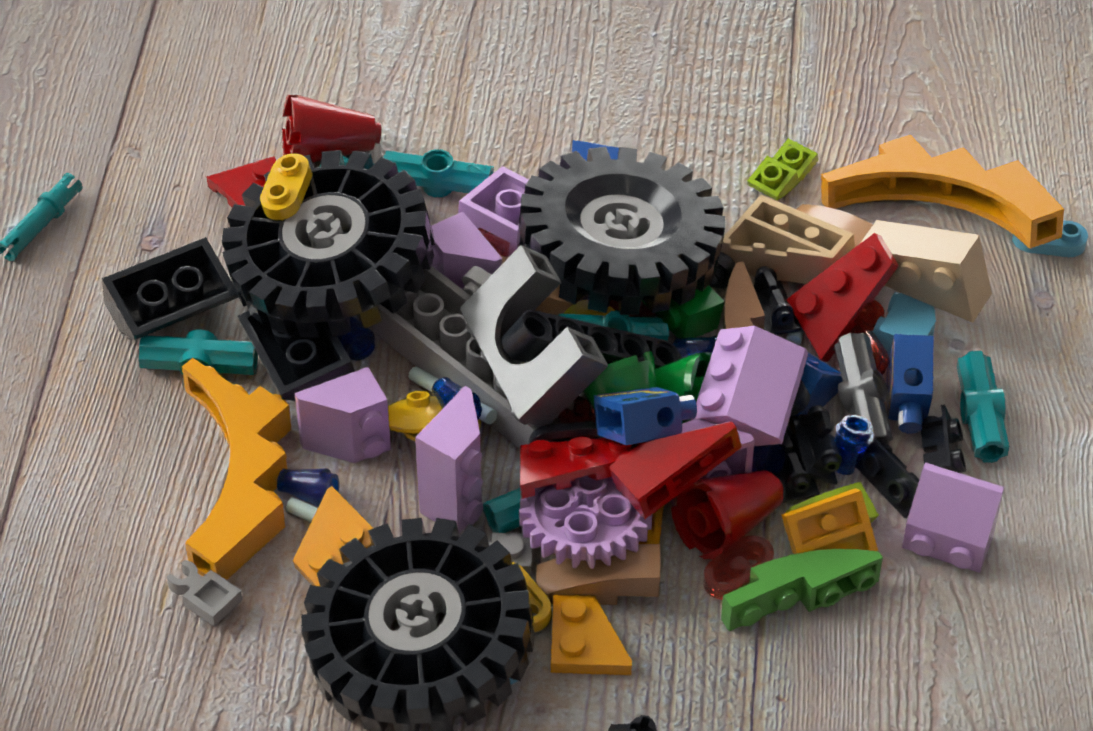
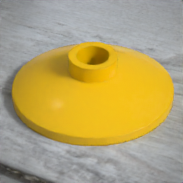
(413, 412)

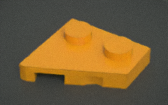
(831, 524)
(329, 530)
(585, 639)

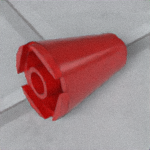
(323, 127)
(724, 509)

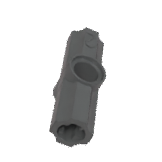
(863, 386)

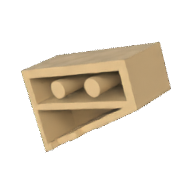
(786, 241)
(937, 267)

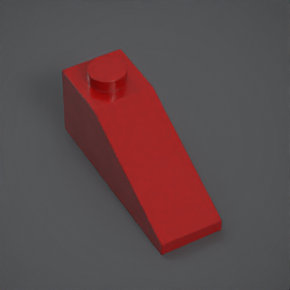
(669, 465)

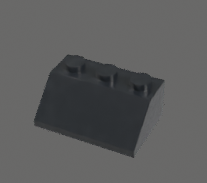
(167, 289)
(296, 361)

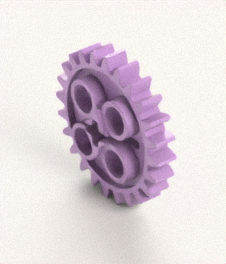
(583, 522)

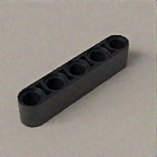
(538, 329)

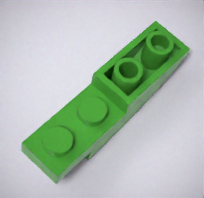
(810, 577)

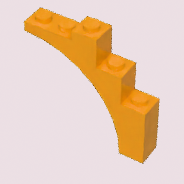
(907, 172)
(248, 508)

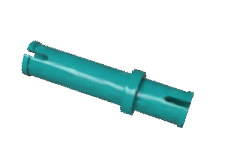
(49, 206)

